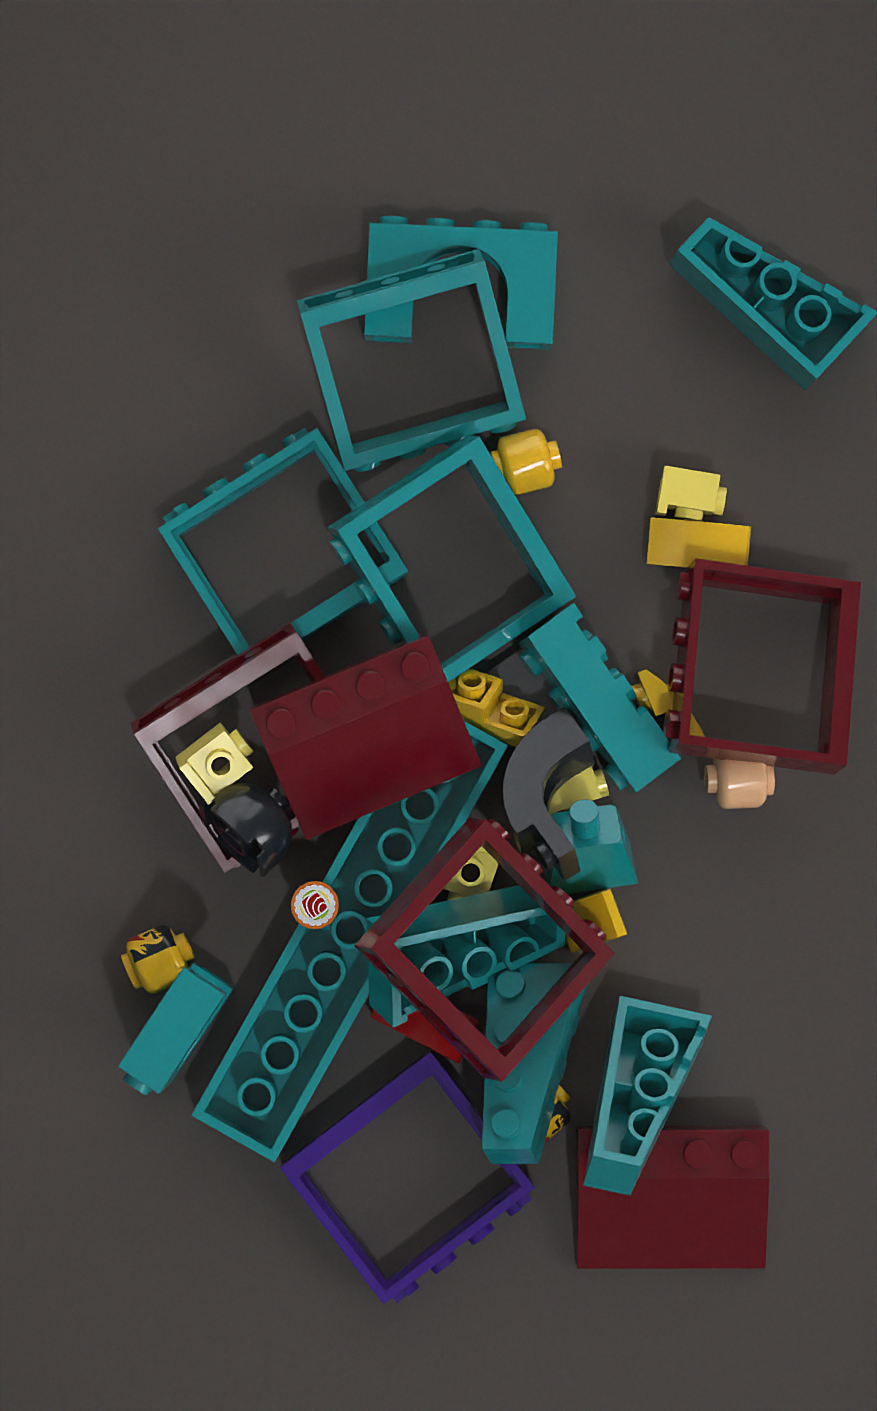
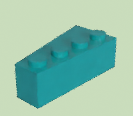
(641, 1078)

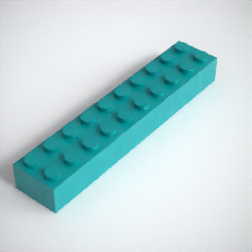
(322, 974)

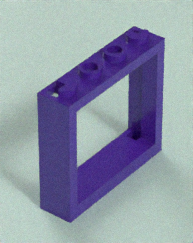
(438, 1254)

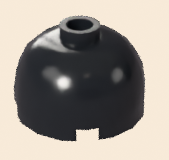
(250, 824)

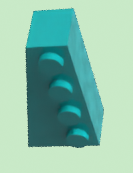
(771, 301)
(597, 700)
(466, 943)
(522, 1105)

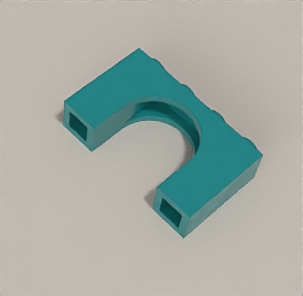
(521, 258)
(174, 1029)

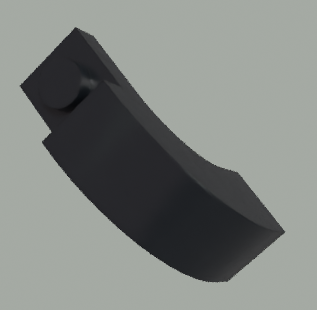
(537, 769)

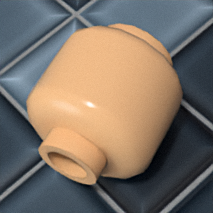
(739, 783)

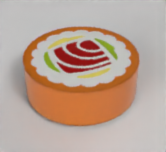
(315, 905)

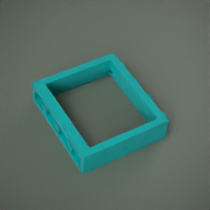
(392, 291)
(258, 472)
(511, 517)

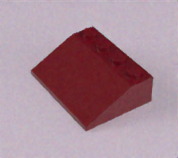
(365, 736)
(691, 1208)

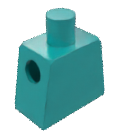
(600, 847)

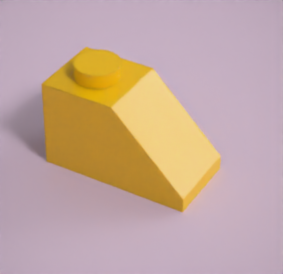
(602, 911)

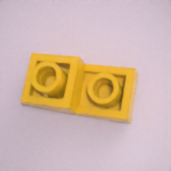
(681, 541)
(654, 696)
(492, 711)

